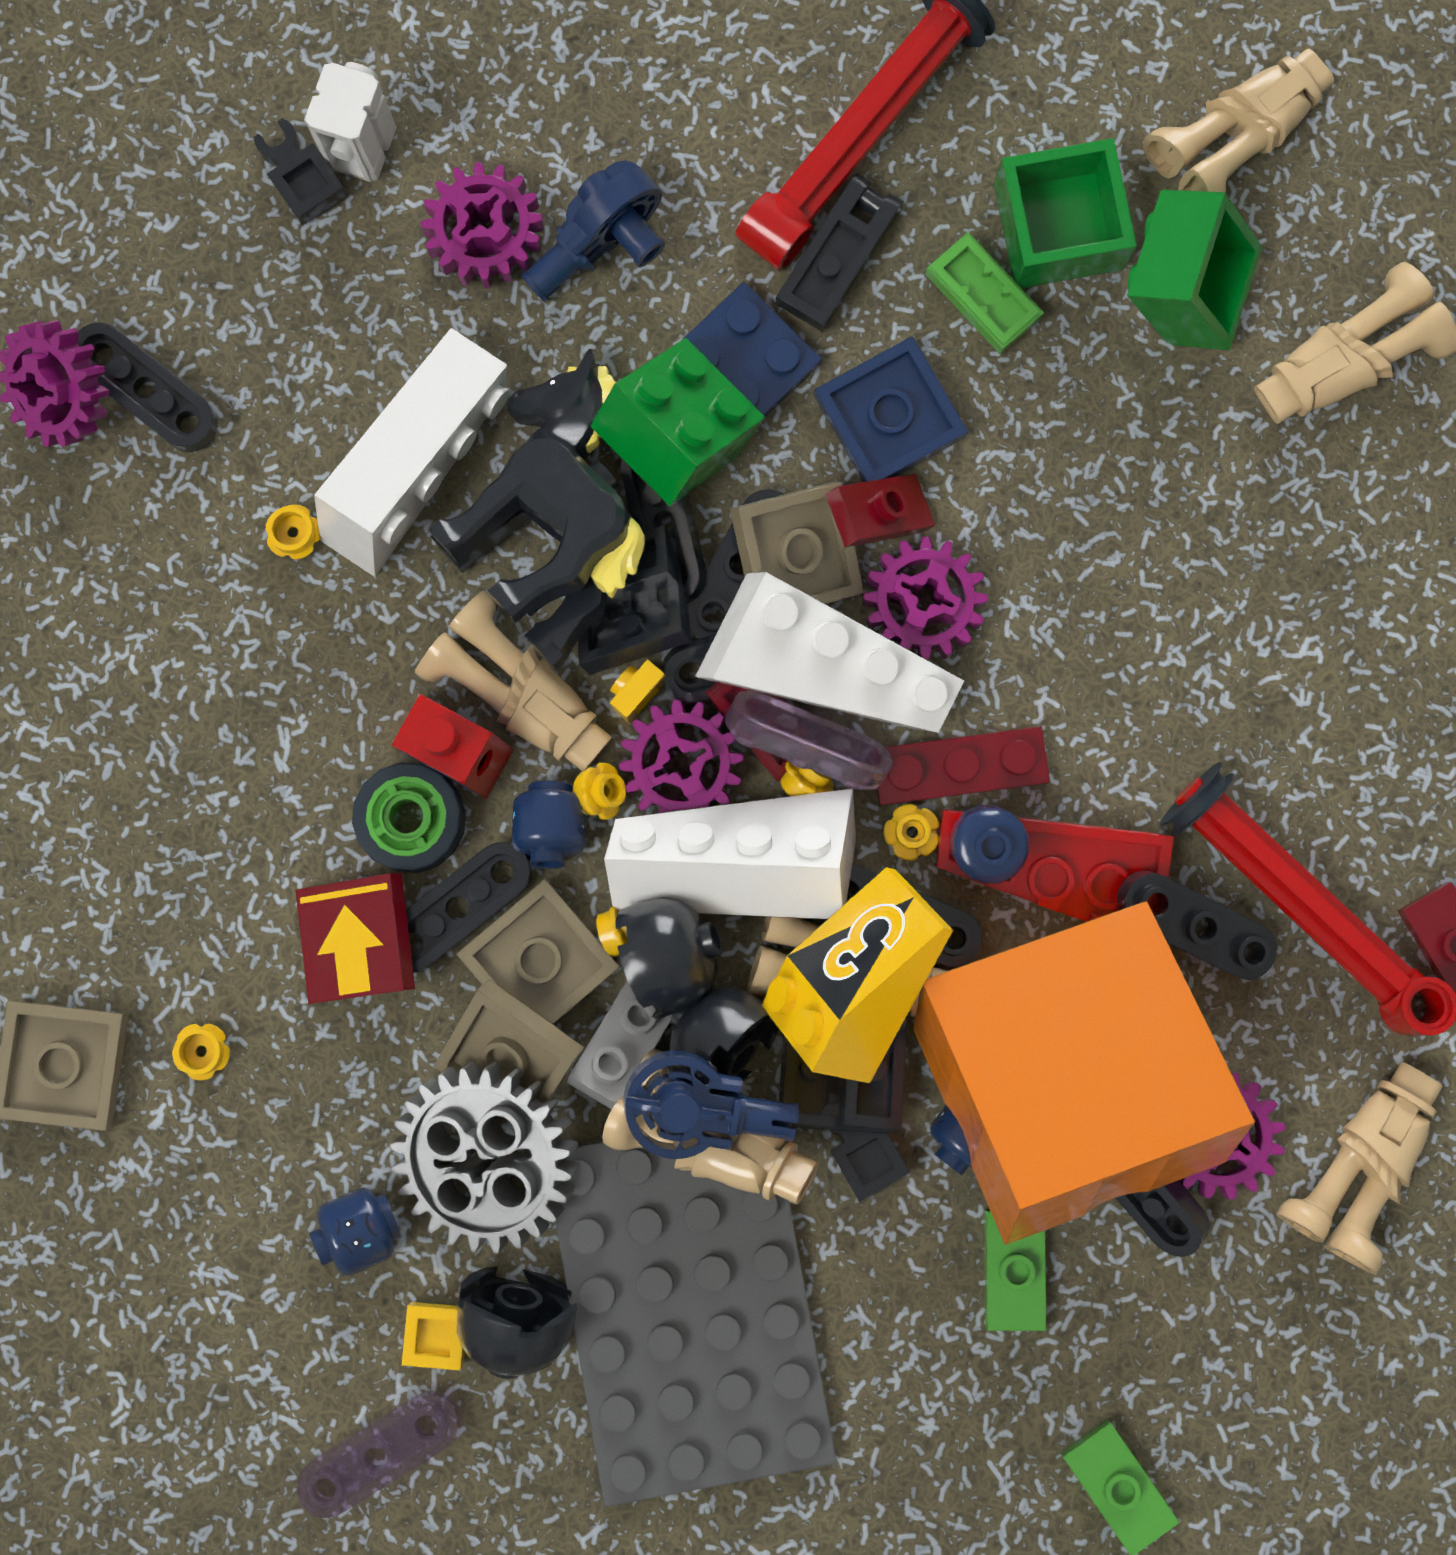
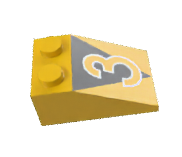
(857, 978)

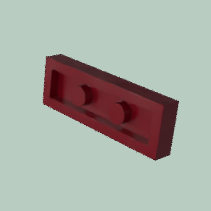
(965, 766)

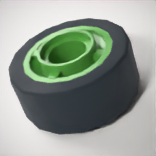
(376, 815)

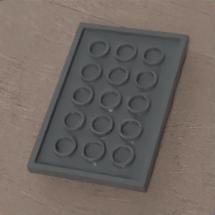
(688, 1328)

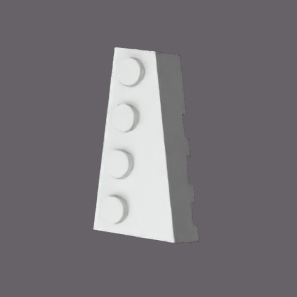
(409, 451)
(810, 653)
(739, 857)

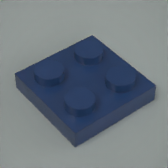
(754, 349)
(890, 412)

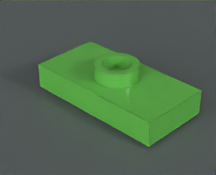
(984, 293)
(1014, 1281)
(1119, 1487)

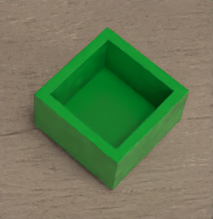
(1064, 213)
(1194, 269)
(676, 421)

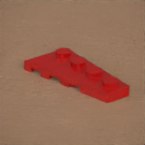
(1073, 864)

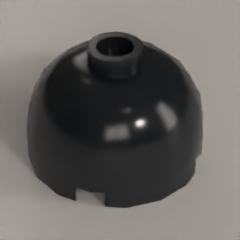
(668, 954)
(723, 1030)
(513, 1324)

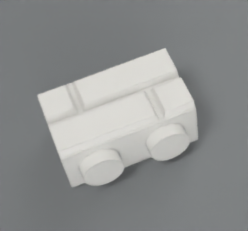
(351, 120)

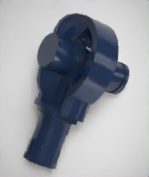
(606, 212)
(698, 1110)

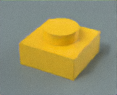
(635, 690)
(432, 1337)

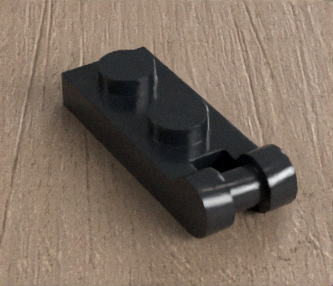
(838, 253)

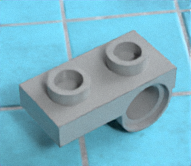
(617, 1048)

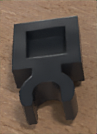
(301, 176)
(869, 1162)

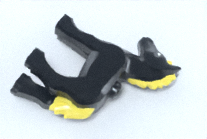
(567, 499)

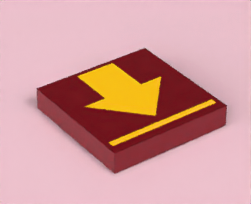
(355, 938)

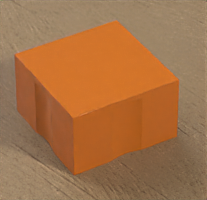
(1079, 1071)

